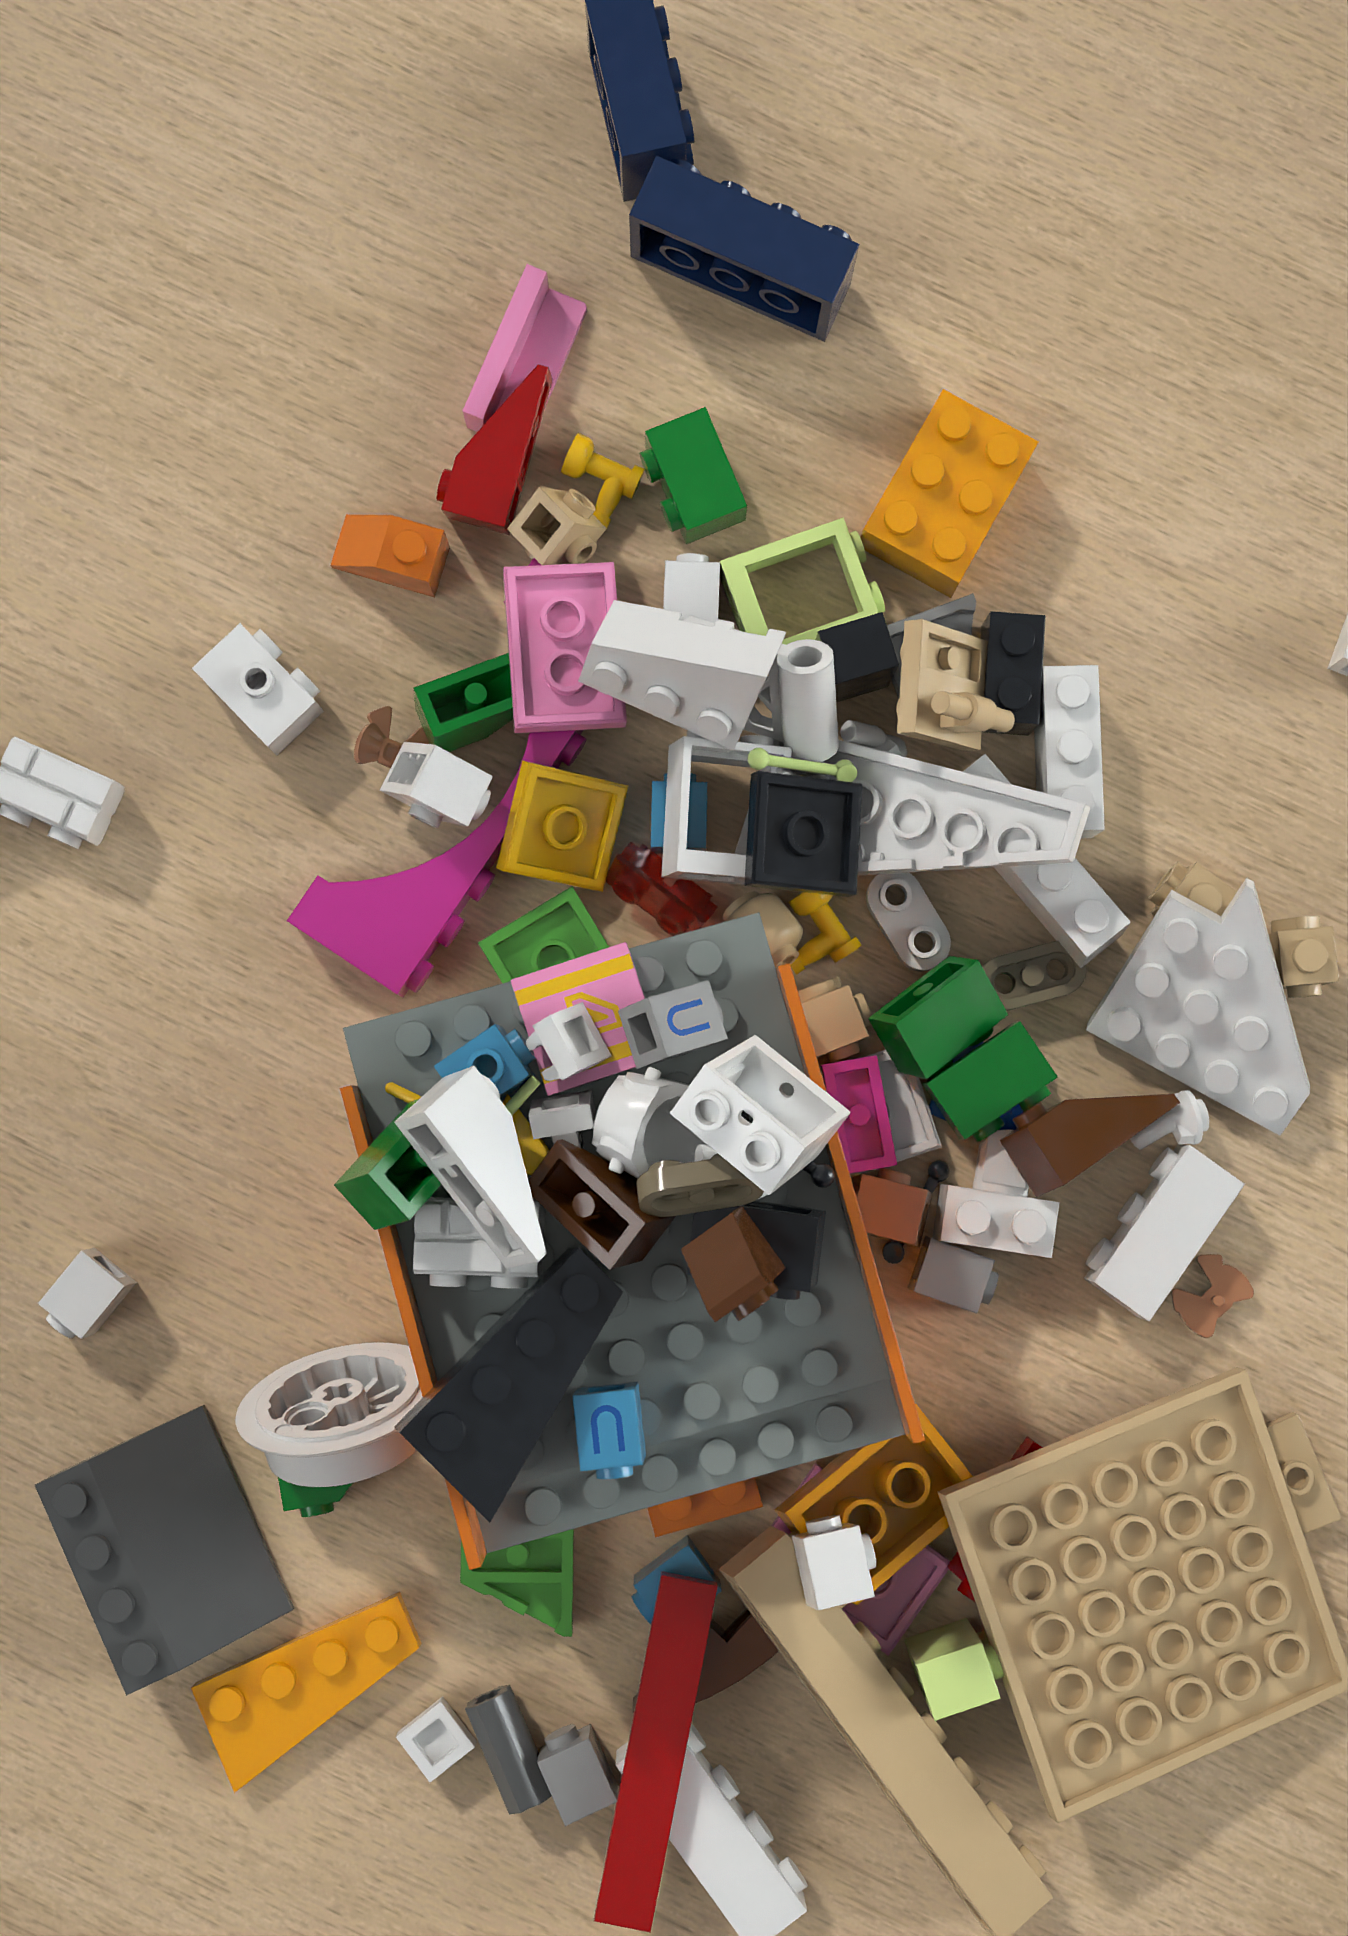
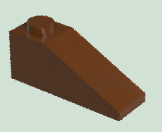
(1075, 1134)

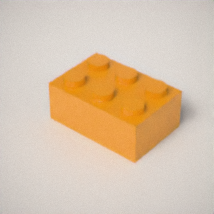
(947, 493)
(885, 1491)

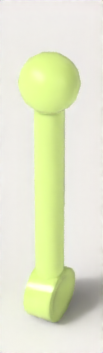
(842, 770)

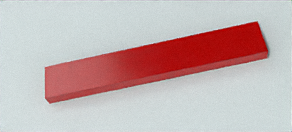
(655, 1752)

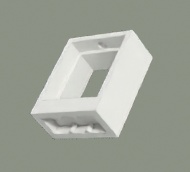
(696, 864)
(784, 1129)

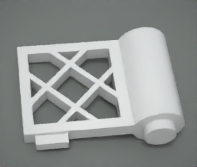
(800, 698)

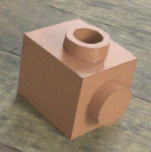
(893, 1207)

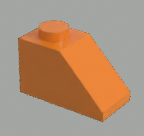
(392, 551)

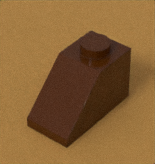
(596, 1205)

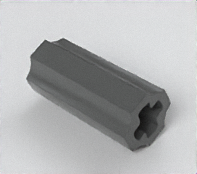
(508, 1748)

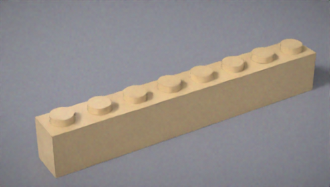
(891, 1738)

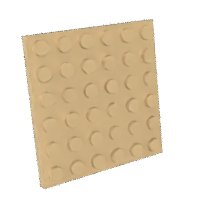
(1146, 1592)

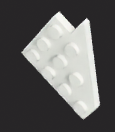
(1210, 1008)

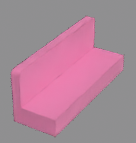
(534, 331)

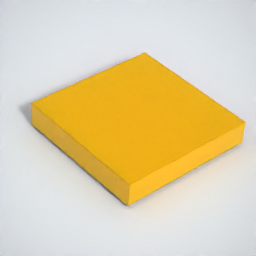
(562, 826)

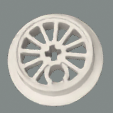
(333, 1414)

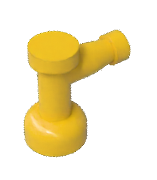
(617, 478)
(833, 936)

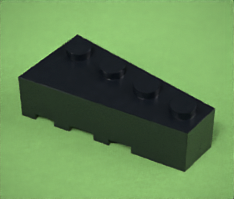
(505, 1388)

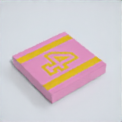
(605, 985)

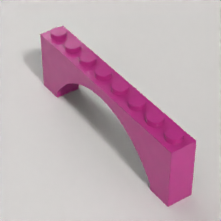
(400, 919)

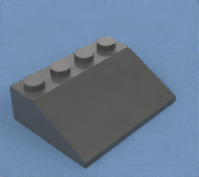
(164, 1549)

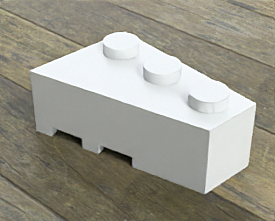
(681, 669)

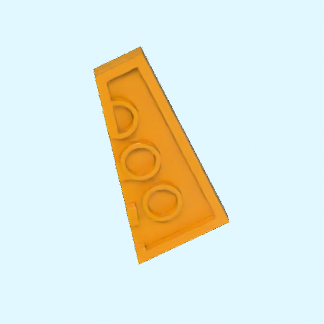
(291, 1690)

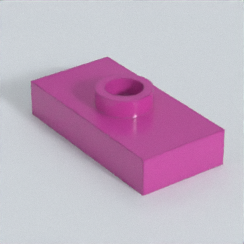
(867, 1129)

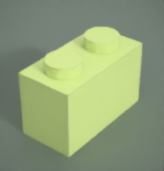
(954, 1668)

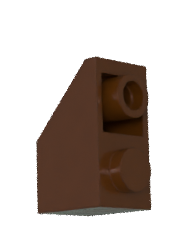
(733, 1266)

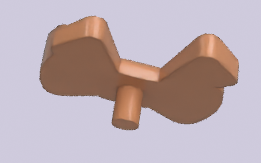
(374, 741)
(1227, 1287)

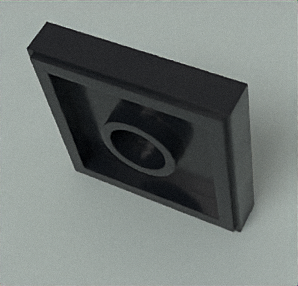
(803, 834)

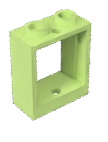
(850, 554)

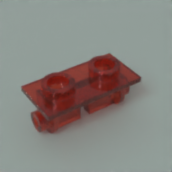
(639, 881)

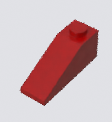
(494, 464)

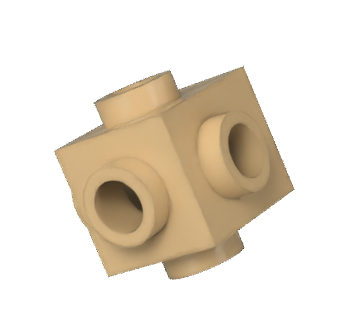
(557, 527)

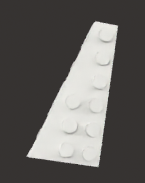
(949, 819)

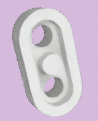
(906, 920)

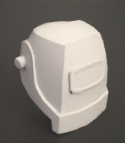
(636, 1124)

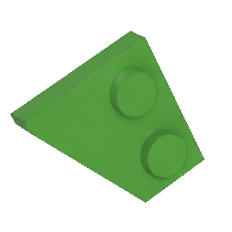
(530, 1579)

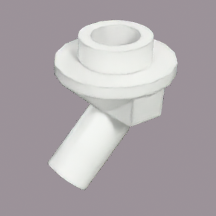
(872, 737)
(1185, 1121)

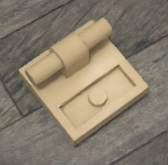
(945, 687)

